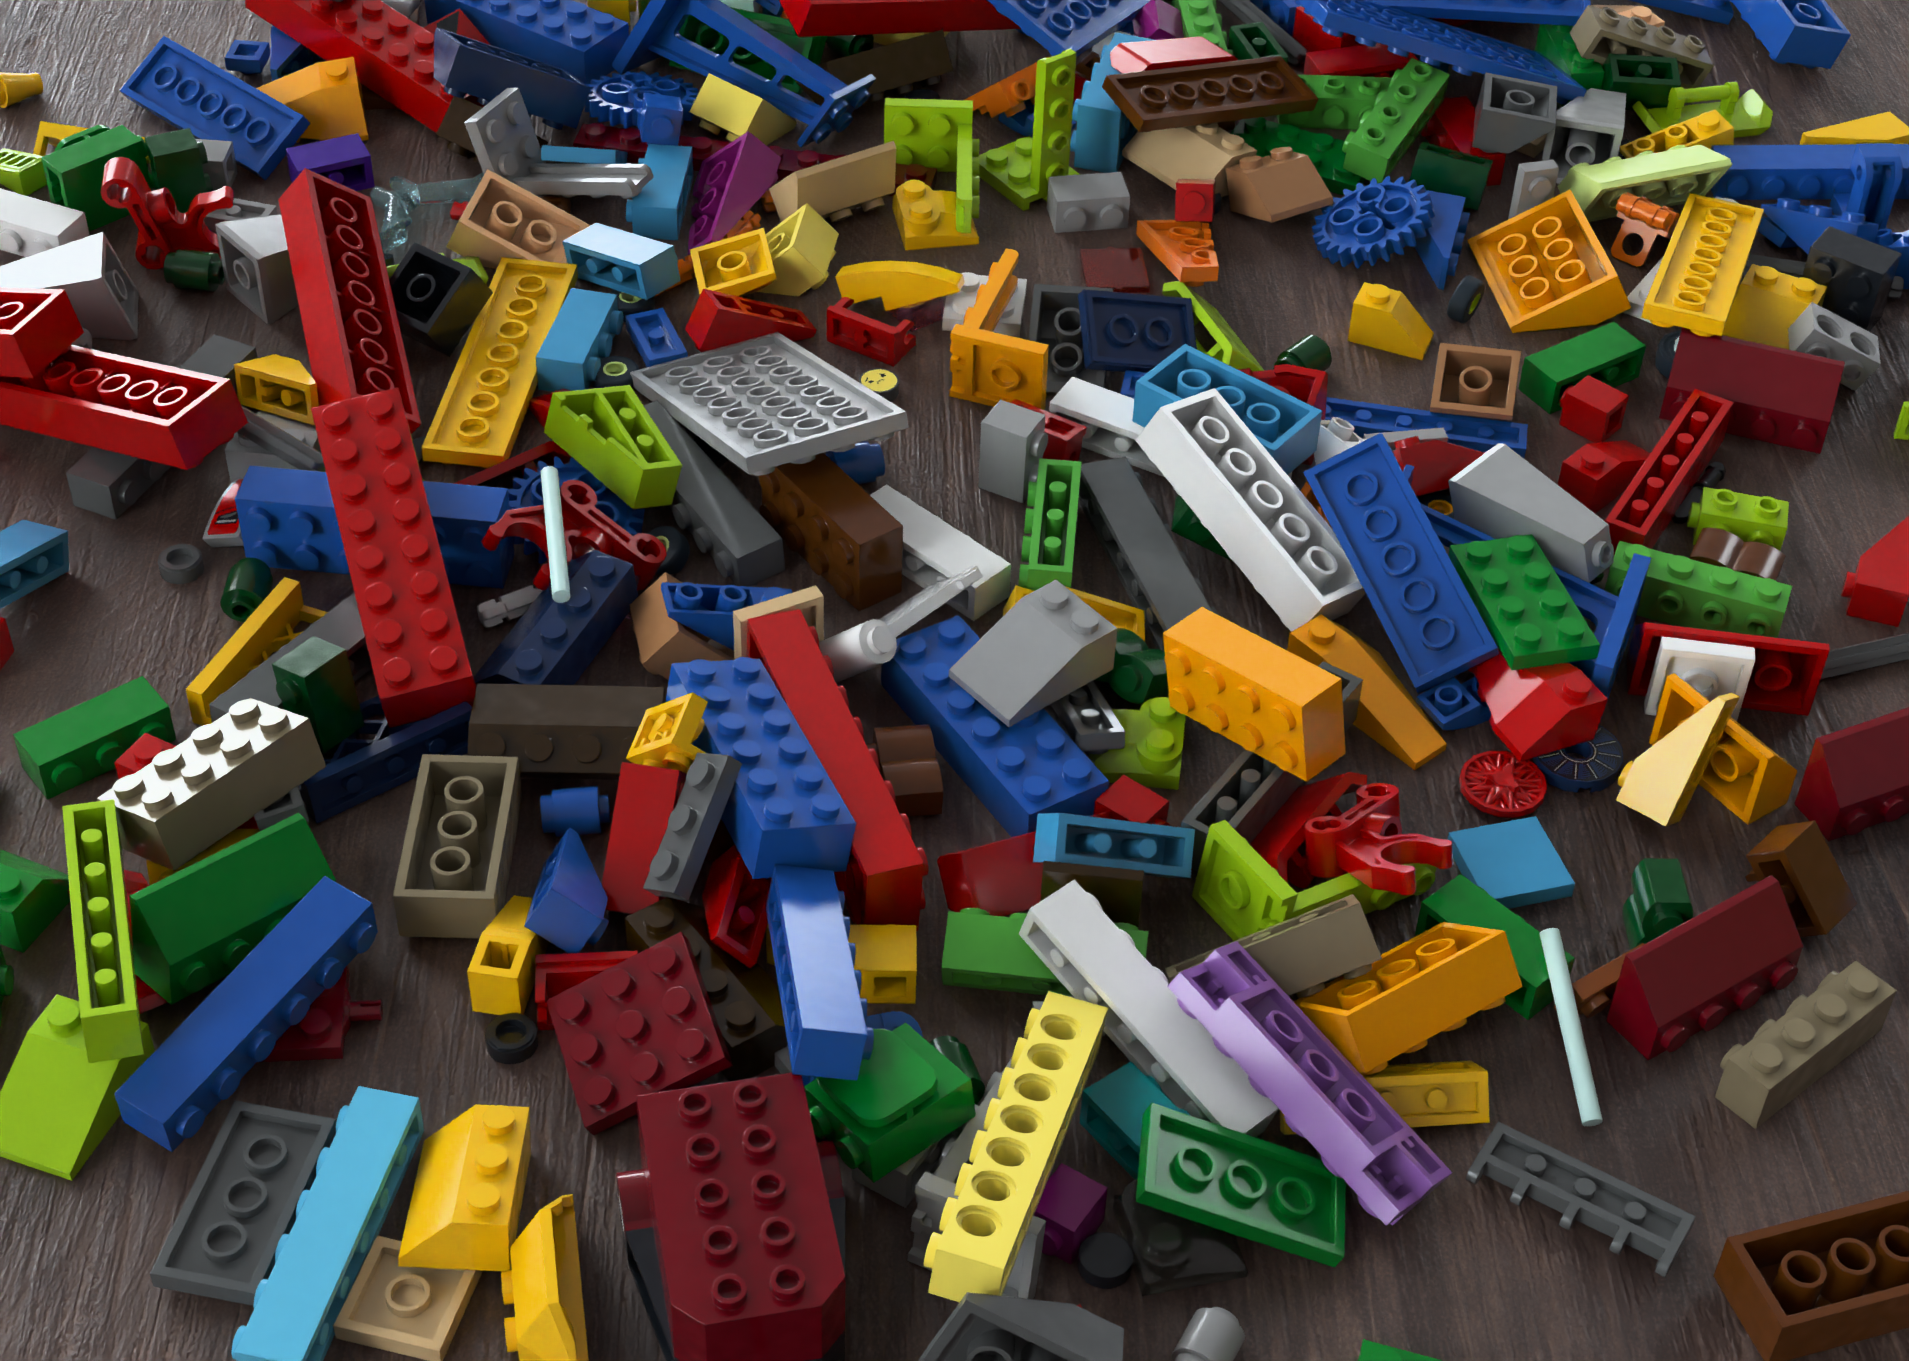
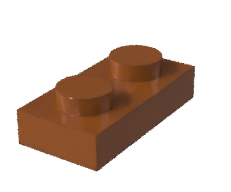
(1596, 988)

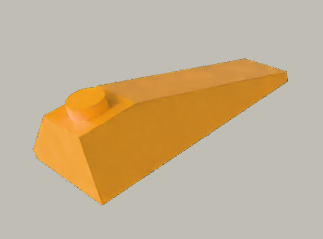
(326, 96)
(1385, 705)

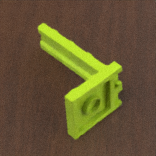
(940, 138)
(1023, 166)
(1251, 895)

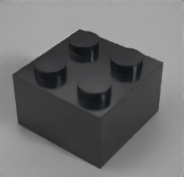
(1855, 275)
(436, 298)

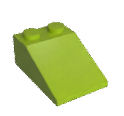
(56, 1102)

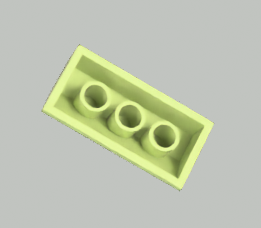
(1658, 176)

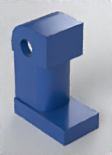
(1876, 181)

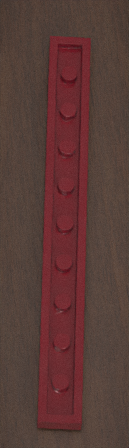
(629, 140)

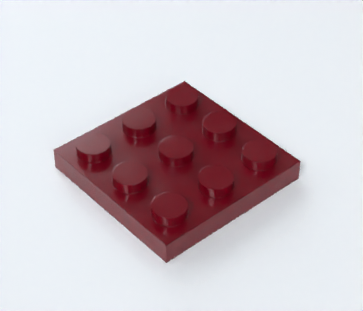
(637, 1032)

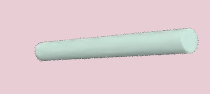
(555, 535)
(1571, 1027)

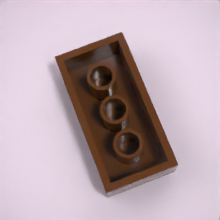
(835, 529)
(1821, 1278)

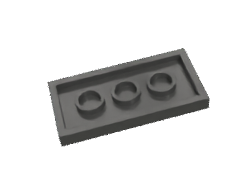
(242, 1202)

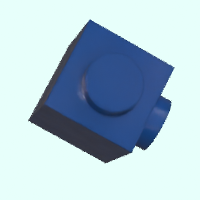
(660, 119)

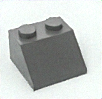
(1512, 113)

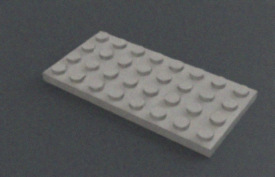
(769, 403)

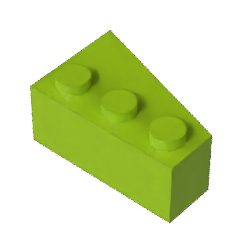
(616, 443)

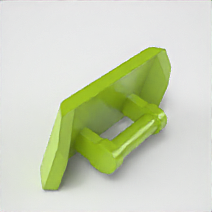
(1747, 114)
(1229, 347)

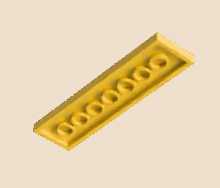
(1703, 265)
(498, 365)

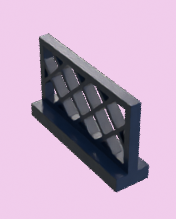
(382, 762)

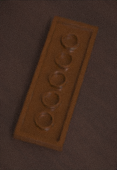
(1209, 93)

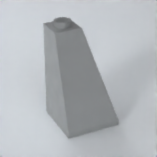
(1586, 130)
(258, 265)
(92, 280)
(1511, 497)

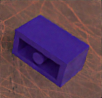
(338, 159)

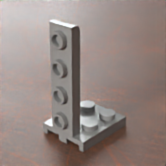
(510, 148)
(934, 1189)

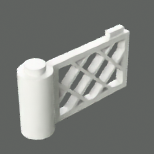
(875, 639)

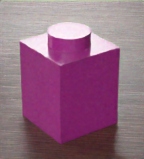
(1158, 21)
(1072, 1211)

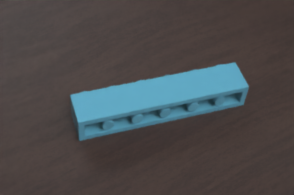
(332, 1229)

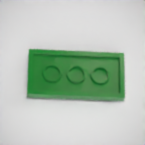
(1321, 148)
(1523, 602)
(1241, 1185)

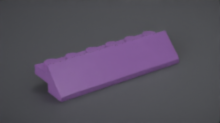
(1310, 1082)

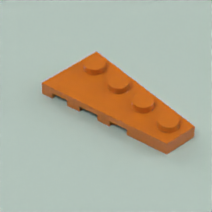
(1182, 248)

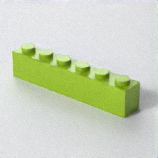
(101, 932)

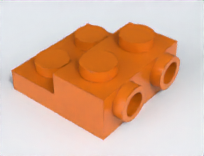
(1007, 94)

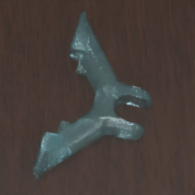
(410, 195)

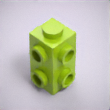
(1741, 514)

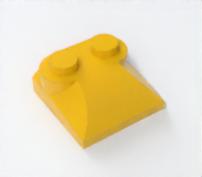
(928, 217)
(734, 264)

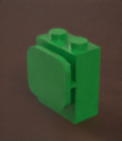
(78, 165)
(896, 1107)

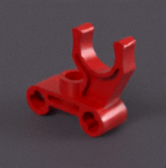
(156, 215)
(584, 531)
(1371, 843)

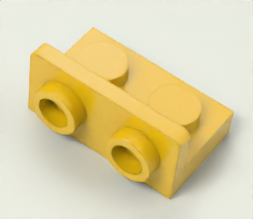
(668, 732)

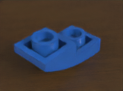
(1455, 704)

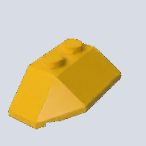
(546, 1288)

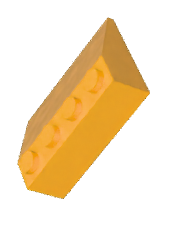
(1549, 268)

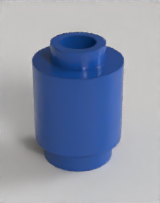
(861, 463)
(574, 808)

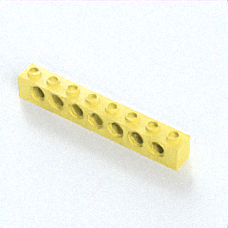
(1018, 1150)

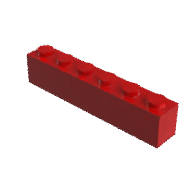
(1670, 471)

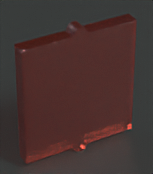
(1116, 269)

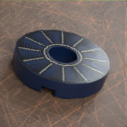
(1596, 771)

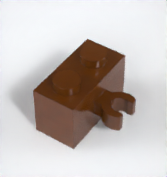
(1807, 876)

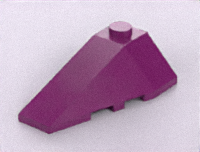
(729, 187)

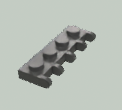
(1583, 1195)

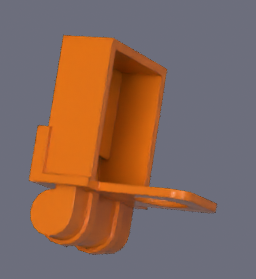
(1645, 219)

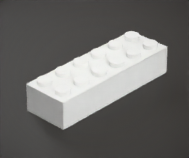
(1252, 508)

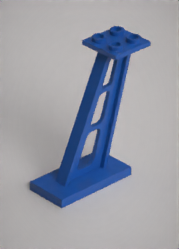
(658, 35)
(1610, 614)

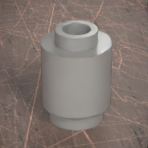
(1210, 1336)

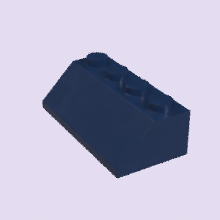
(486, 71)
(560, 640)

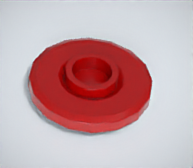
(1502, 784)

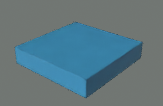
(582, 155)
(1512, 862)

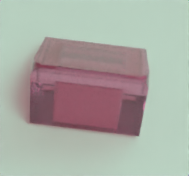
(920, 313)

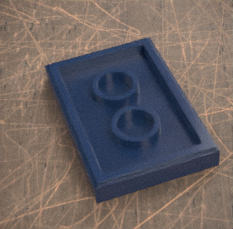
(1133, 329)

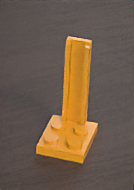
(993, 364)

